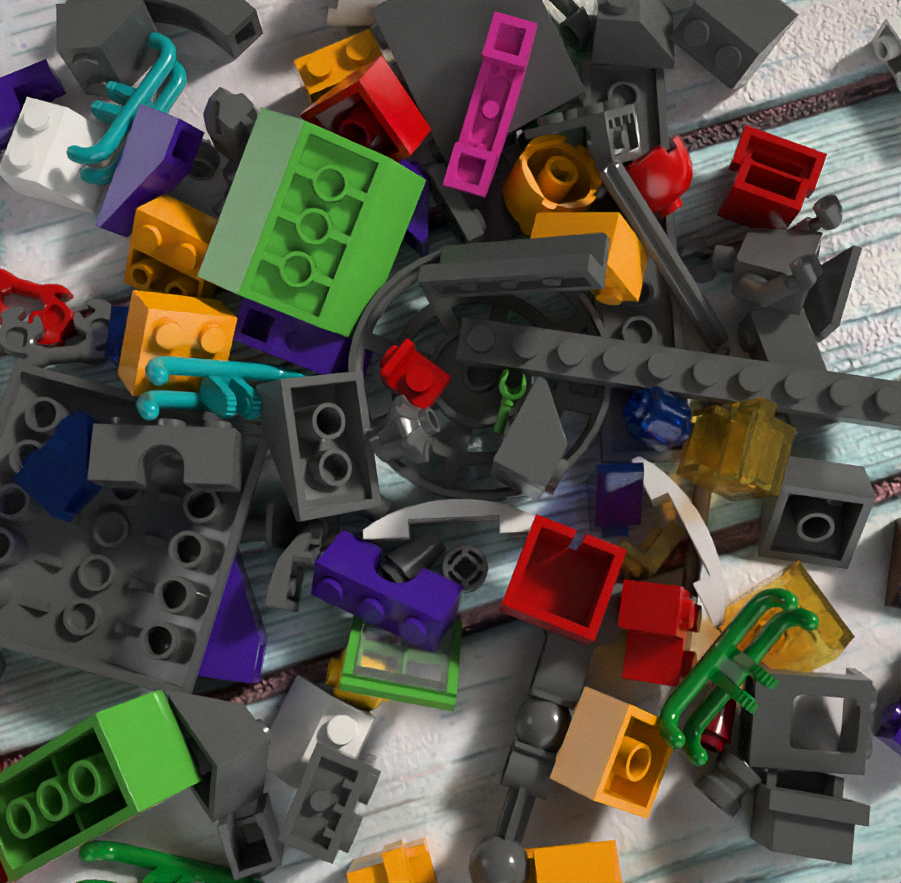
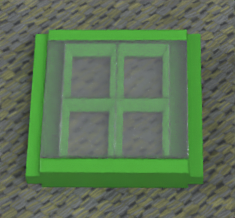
(399, 671)

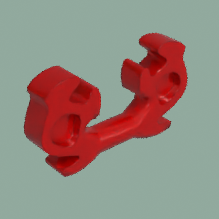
(55, 315)

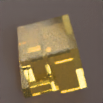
(738, 450)

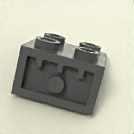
(611, 127)
(474, 217)
(326, 801)

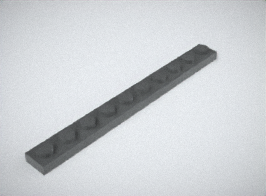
(679, 371)

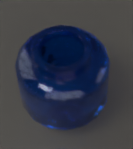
(657, 418)

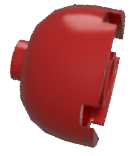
(662, 176)

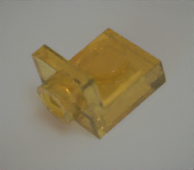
(658, 546)

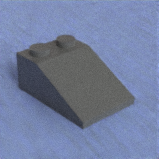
(321, 443)

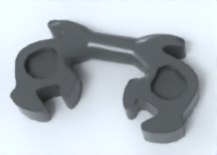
(21, 337)

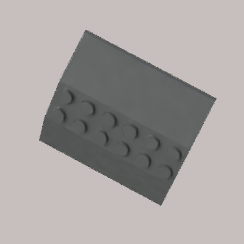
(137, 570)

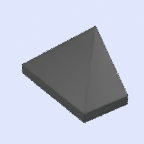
(829, 294)

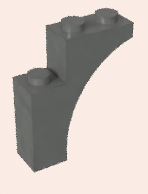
(225, 22)

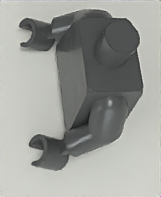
(779, 264)

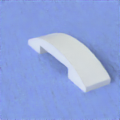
(396, 526)
(710, 589)

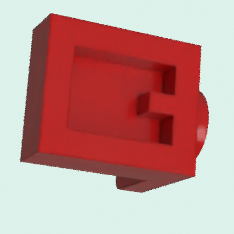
(412, 375)

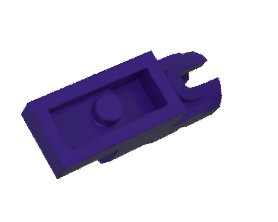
(33, 81)

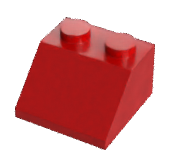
(372, 112)

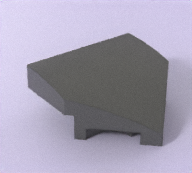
(288, 575)

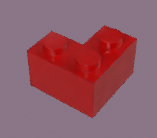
(659, 631)

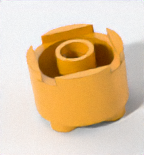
(550, 179)

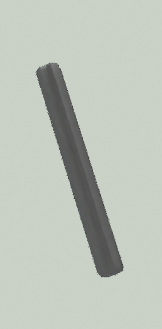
(663, 254)

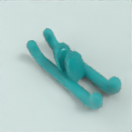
(121, 118)
(221, 387)

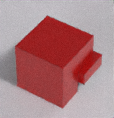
(769, 180)

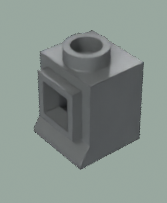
(257, 857)

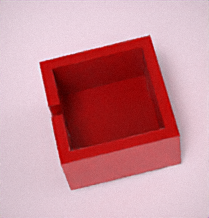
(560, 585)

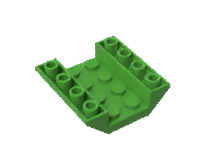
(310, 223)

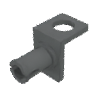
(280, 527)

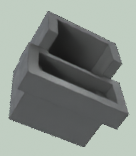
(806, 815)

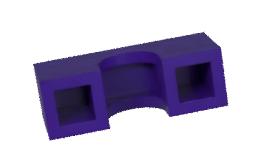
(411, 610)

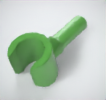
(507, 401)

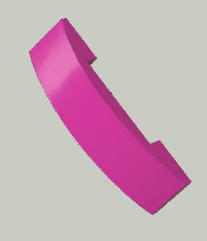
(491, 105)

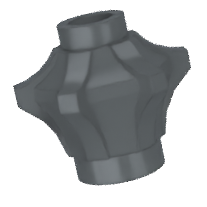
(405, 432)

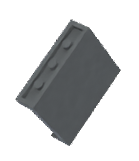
(441, 55)

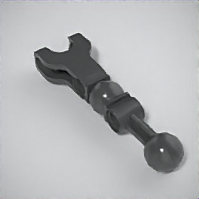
(540, 732)

